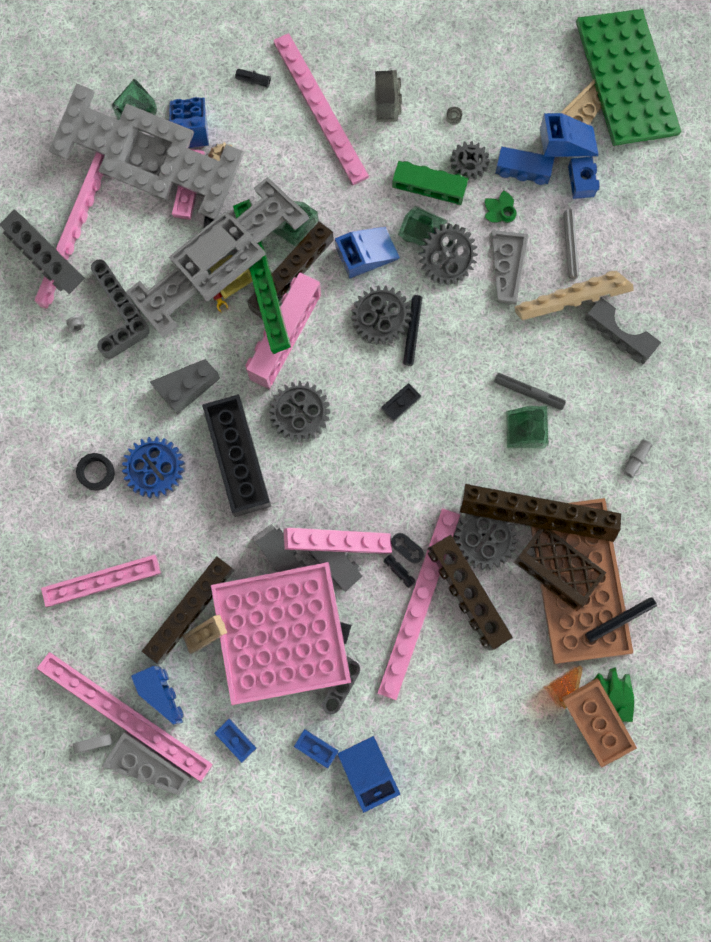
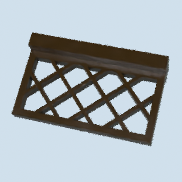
(552, 581)

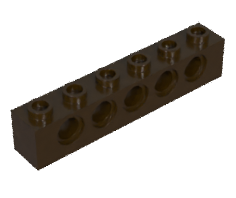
(297, 262)
(187, 611)
(499, 633)

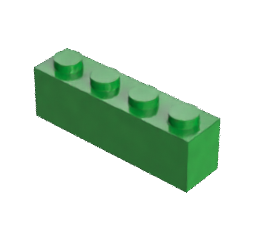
(429, 182)

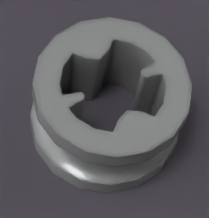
(75, 323)

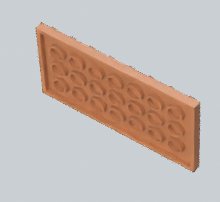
(569, 626)

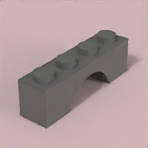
(603, 319)

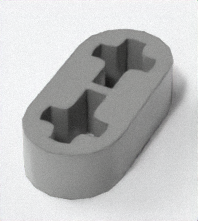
(92, 743)

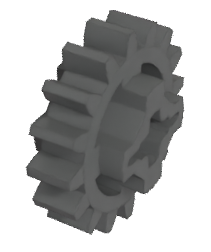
(470, 161)

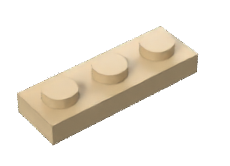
(205, 634)

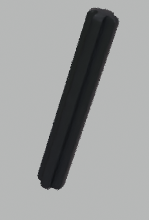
(412, 332)
(620, 619)

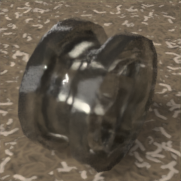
(454, 121)

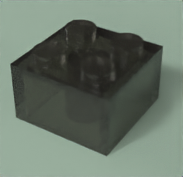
(387, 96)

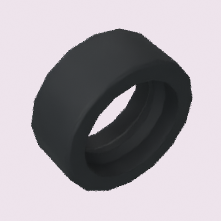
(84, 461)

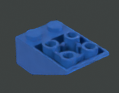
(191, 115)
(566, 137)
(365, 250)
(154, 689)
(368, 774)

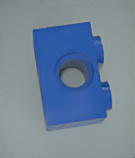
(580, 168)

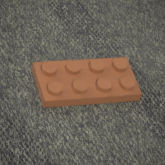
(599, 722)

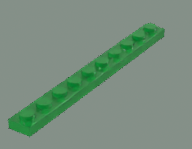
(266, 295)

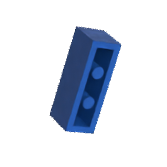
(524, 165)

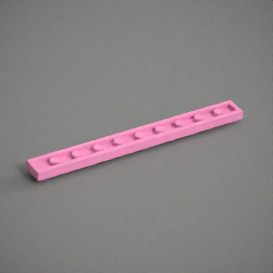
(321, 109)
(73, 226)
(416, 611)
(125, 717)

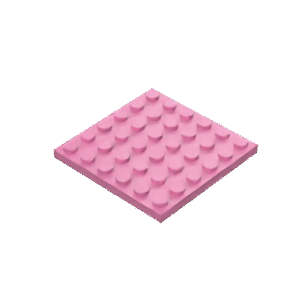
(281, 634)

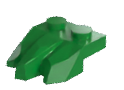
(619, 692)

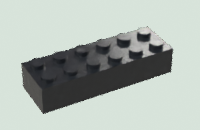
(236, 455)

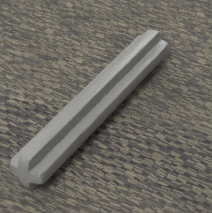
(571, 245)

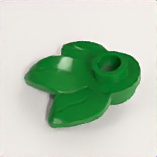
(499, 206)

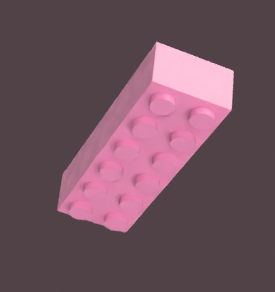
(296, 311)

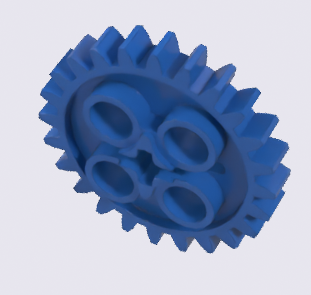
(166, 457)

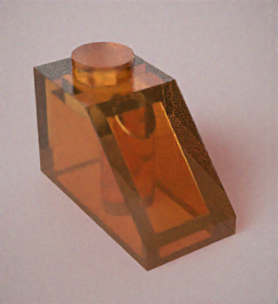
(564, 685)

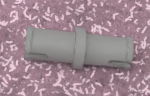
(637, 458)

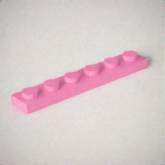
(337, 541)
(100, 581)

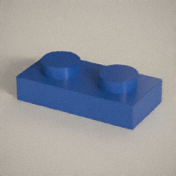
(235, 740)
(316, 748)

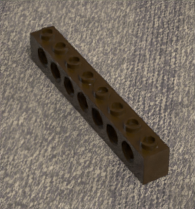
(540, 513)

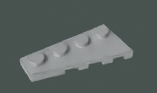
(509, 262)
(140, 761)

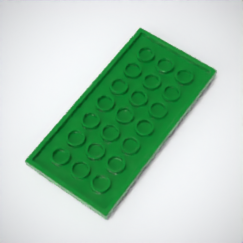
(628, 77)

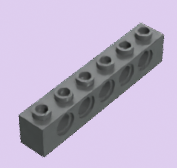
(42, 252)

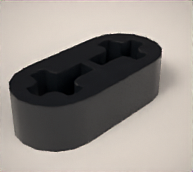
(410, 544)

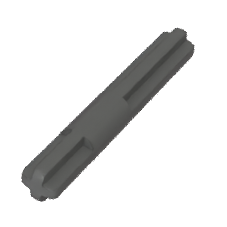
(530, 391)

